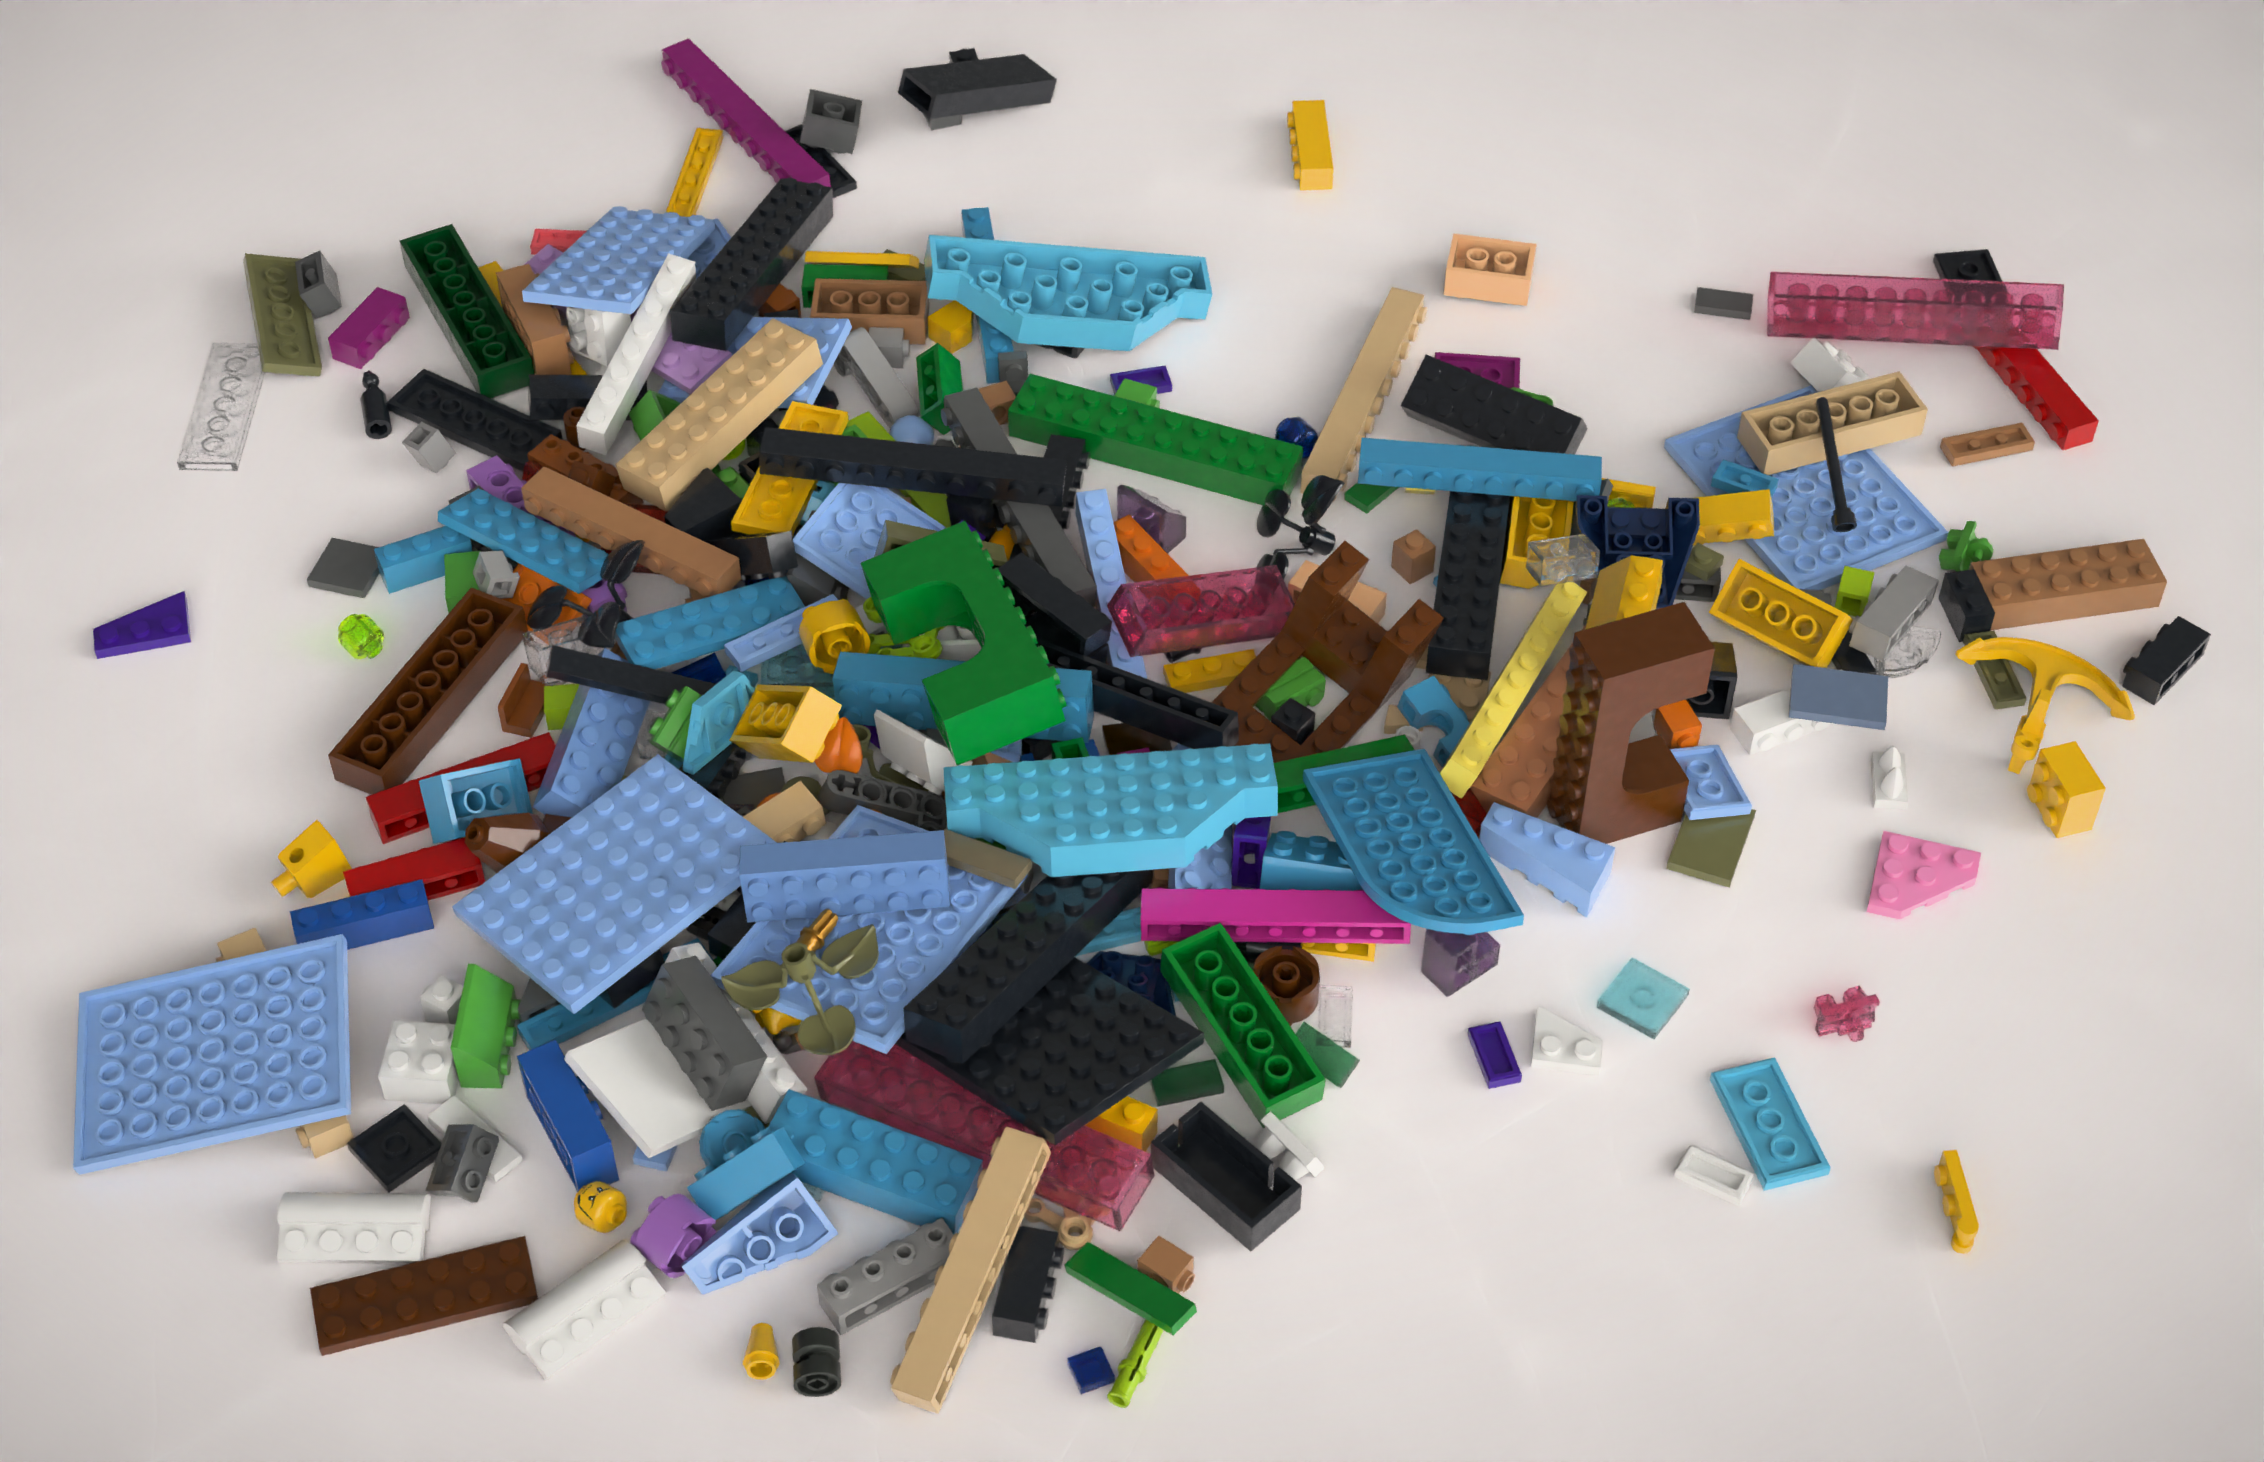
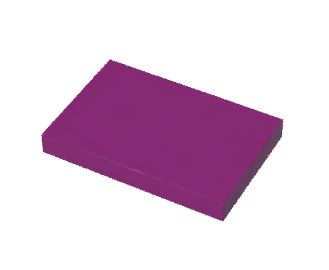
(1494, 368)

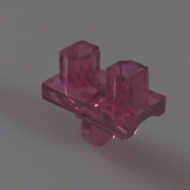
(1848, 1017)

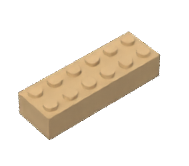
(1861, 415)

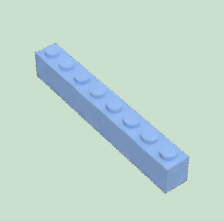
(1105, 568)

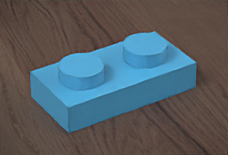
(1737, 479)

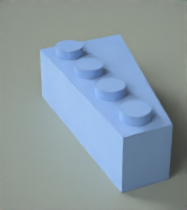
(1548, 855)

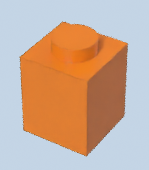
(1677, 725)

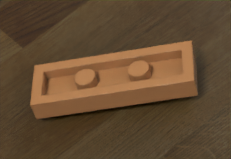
(1987, 444)

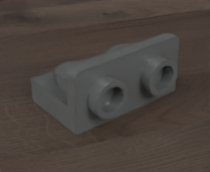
(463, 1162)

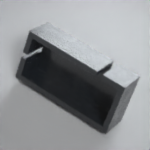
(1061, 613)
(1226, 1176)

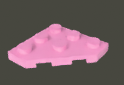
(1917, 874)

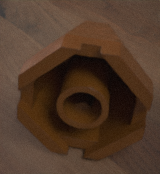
(504, 837)

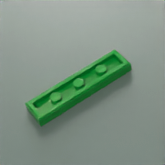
(1130, 1288)

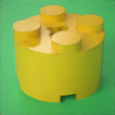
(831, 630)

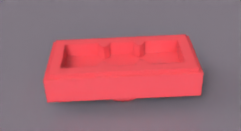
(557, 238)

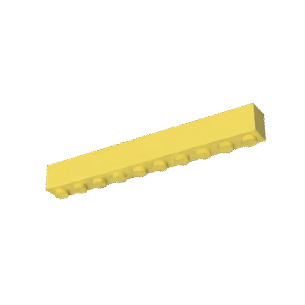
(1511, 687)

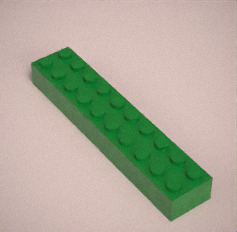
(1156, 440)

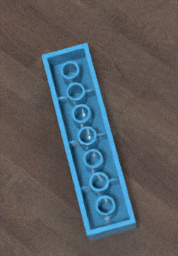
(896, 688)

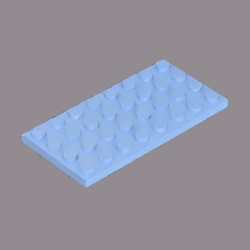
(617, 260)

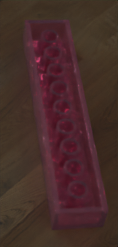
(1915, 310)
(1083, 1173)

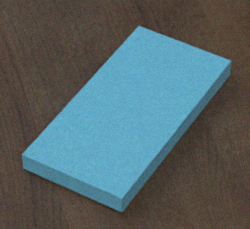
(1769, 1124)

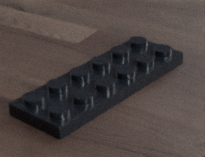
(471, 418)

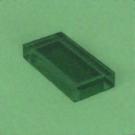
(1331, 1059)
(1187, 1083)

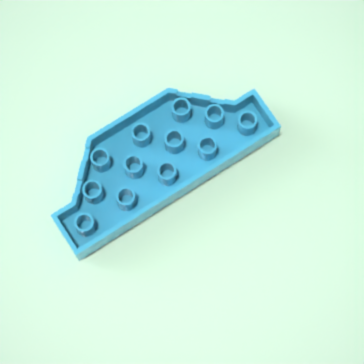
(1067, 291)
(1112, 808)

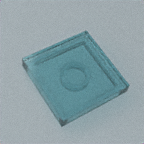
(1643, 998)

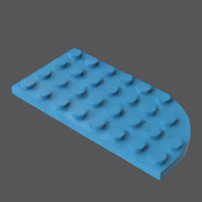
(1412, 843)

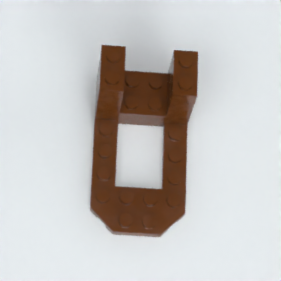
(1341, 645)

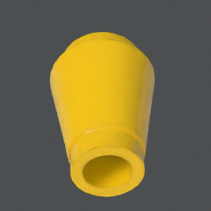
(761, 1352)

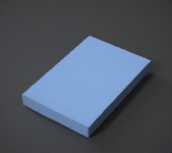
(1712, 784)

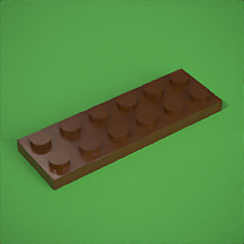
(423, 1295)

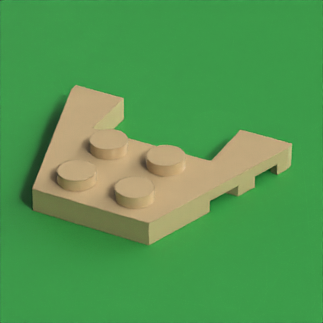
(1464, 692)

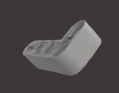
(875, 376)

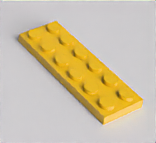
(780, 501)

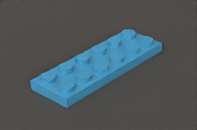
(525, 539)
(704, 624)

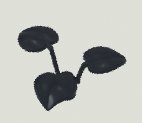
(1315, 538)
(600, 626)

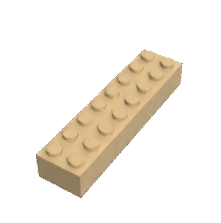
(719, 414)

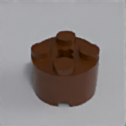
(1290, 980)

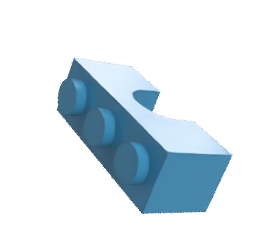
(1431, 705)

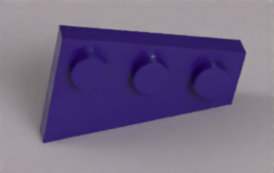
(145, 629)

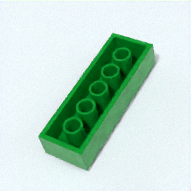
(1242, 1024)

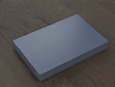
(1838, 697)

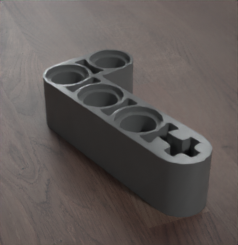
(846, 790)

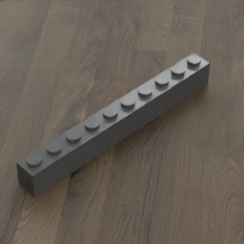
(1029, 524)

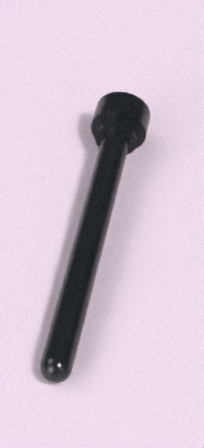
(1842, 519)

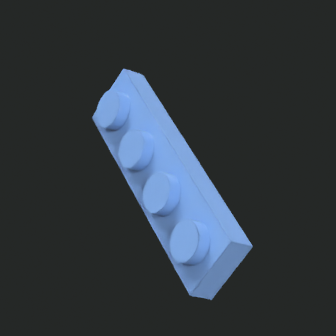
(768, 640)

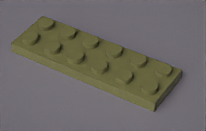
(281, 317)

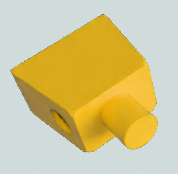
(311, 863)

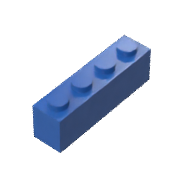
(367, 916)

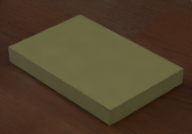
(1711, 847)

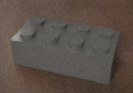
(704, 1033)

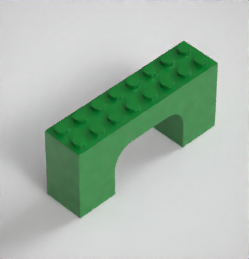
(1006, 686)

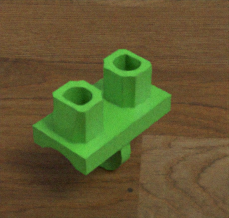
(1964, 549)

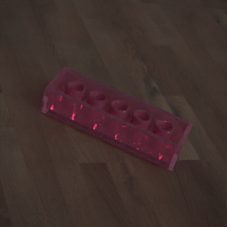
(1201, 610)

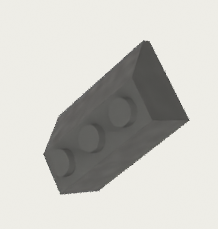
(814, 583)

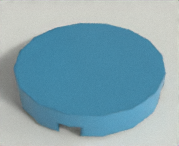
(726, 1133)

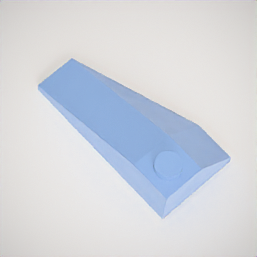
(767, 1232)

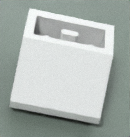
(596, 332)
(1826, 366)

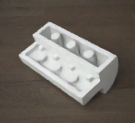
(352, 1227)
(584, 1309)

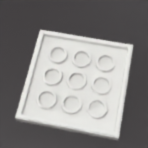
(643, 1087)

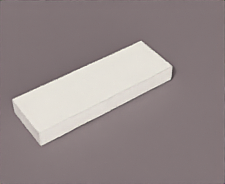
(456, 1112)

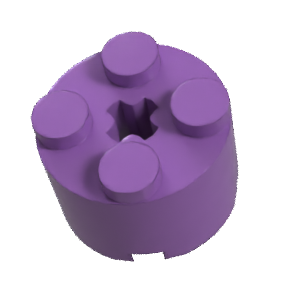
(672, 1233)

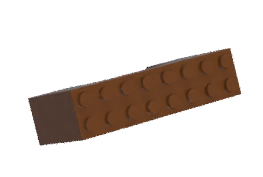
(1613, 680)

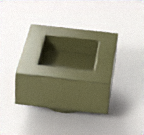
(1703, 562)

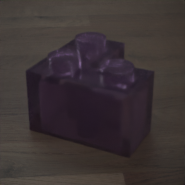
(1457, 958)

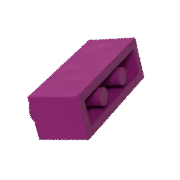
(369, 328)

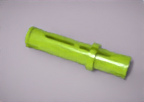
(1132, 1368)

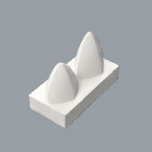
(1889, 779)
(1277, 1138)

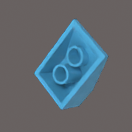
(472, 793)

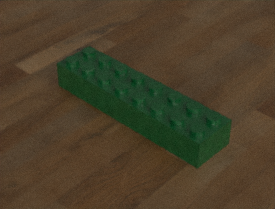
(467, 311)

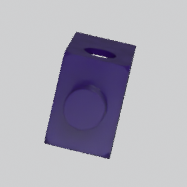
(1249, 838)

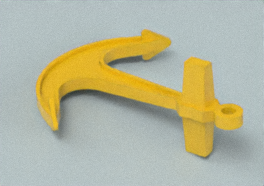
(2049, 669)

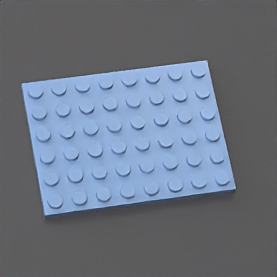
(1804, 544)
(612, 883)
(911, 946)
(212, 1054)

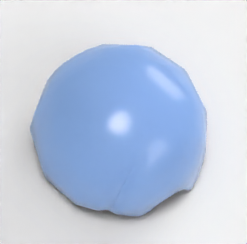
(912, 430)

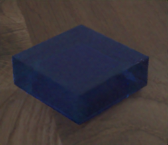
(1091, 1370)

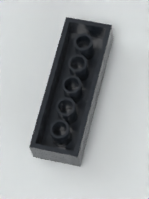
(1488, 411)

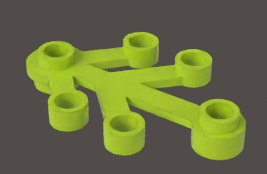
(920, 646)

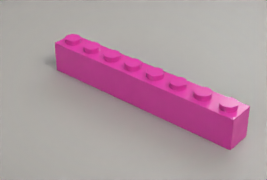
(1270, 916)

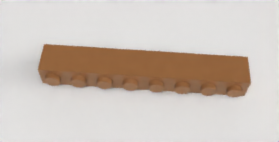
(614, 524)

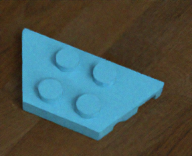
(715, 719)

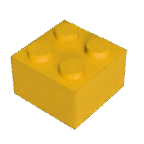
(2065, 789)

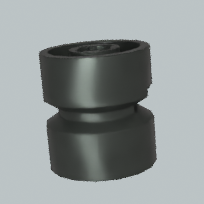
(816, 1362)

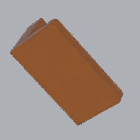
(522, 704)

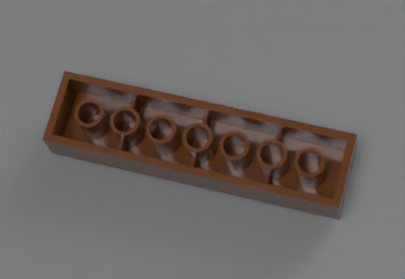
(428, 693)

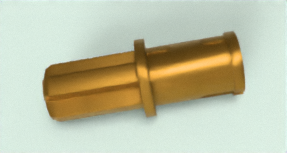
(815, 934)

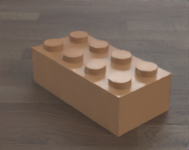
(875, 304)
(535, 323)

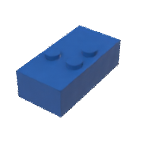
(568, 1115)

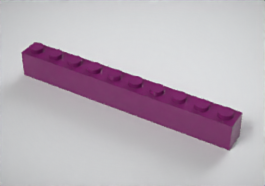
(739, 115)

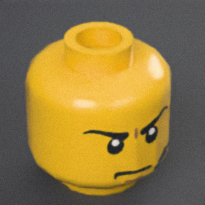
(600, 1206)

